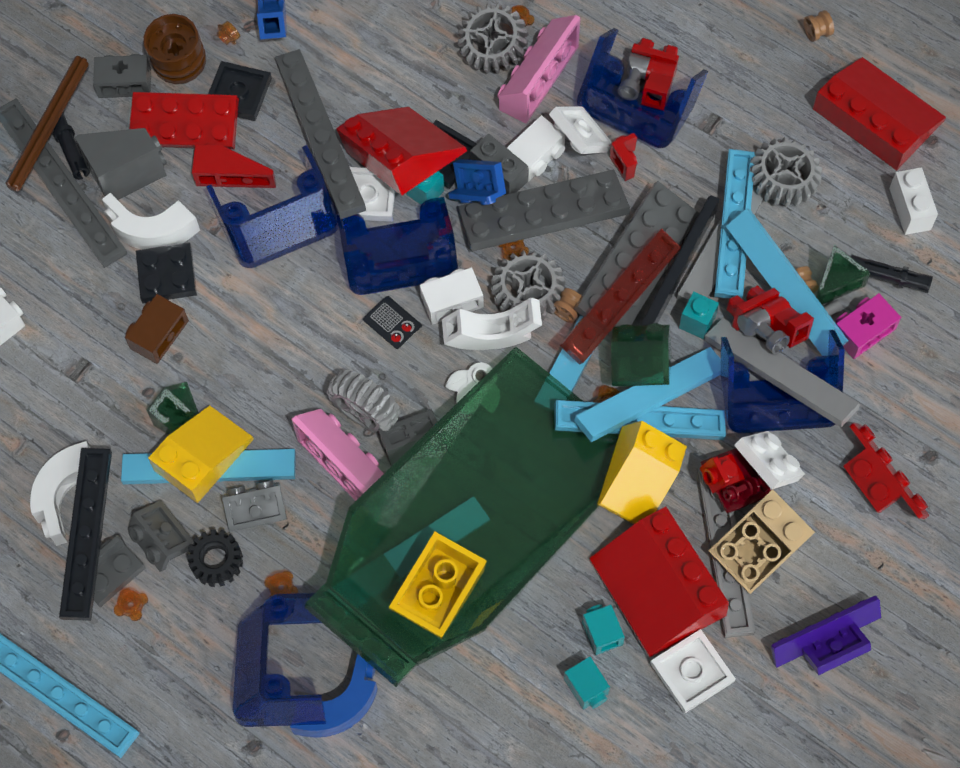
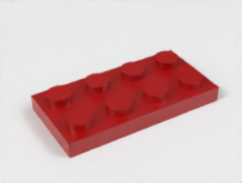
(186, 119)

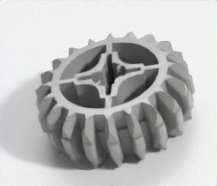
(474, 32)
(785, 181)
(522, 272)
(363, 401)

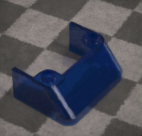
(601, 99)
(282, 226)
(765, 407)
(263, 697)

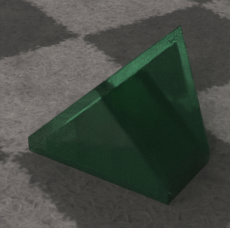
(841, 276)
(172, 408)

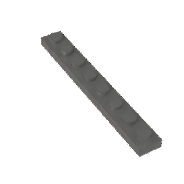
(320, 134)
(64, 187)

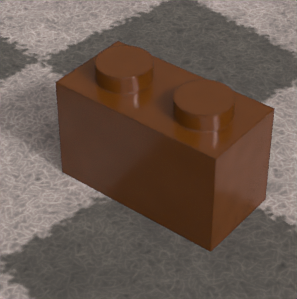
(156, 328)

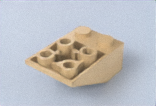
(761, 541)

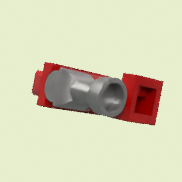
(653, 66)
(770, 318)

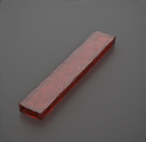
(620, 296)

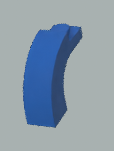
(272, 19)
(348, 707)

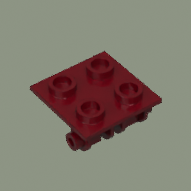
(747, 491)

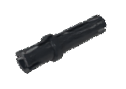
(64, 135)
(901, 276)

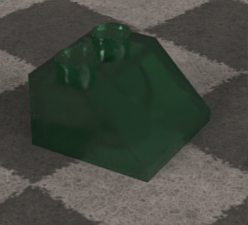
(641, 355)

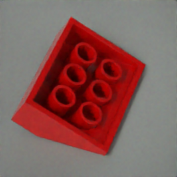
(877, 112)
(398, 146)
(659, 582)

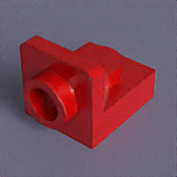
(623, 156)
(721, 472)

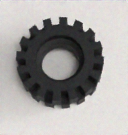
(207, 543)

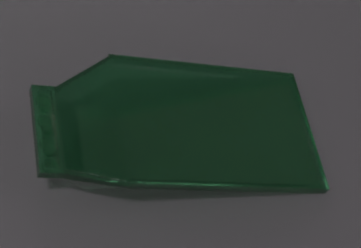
(483, 478)

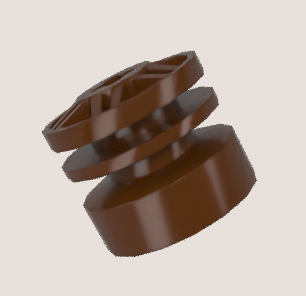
(175, 48)

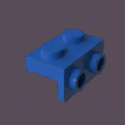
(478, 181)

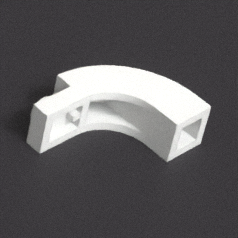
(168, 228)
(492, 331)
(50, 487)

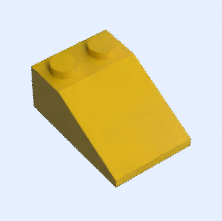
(199, 452)
(640, 471)
(438, 585)

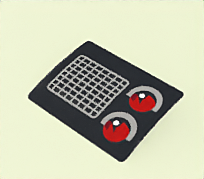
(392, 322)

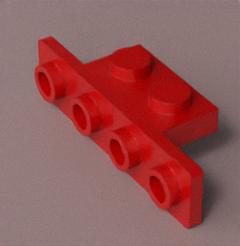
(878, 478)

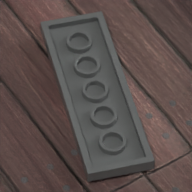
(544, 210)
(658, 210)

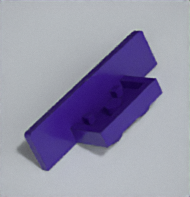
(830, 640)

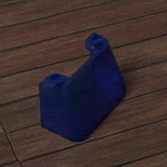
(399, 252)

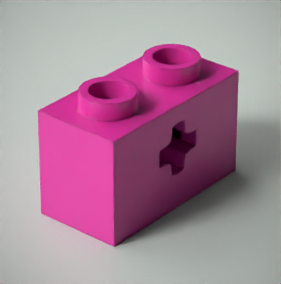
(867, 324)

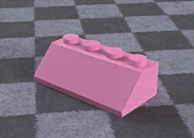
(540, 68)
(337, 451)

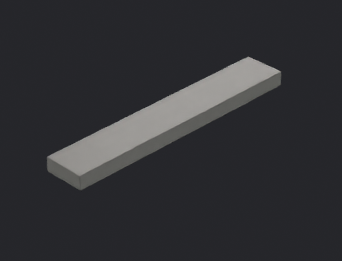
(703, 274)
(785, 374)
(718, 523)

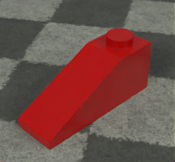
(227, 168)

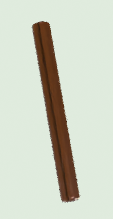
(46, 124)

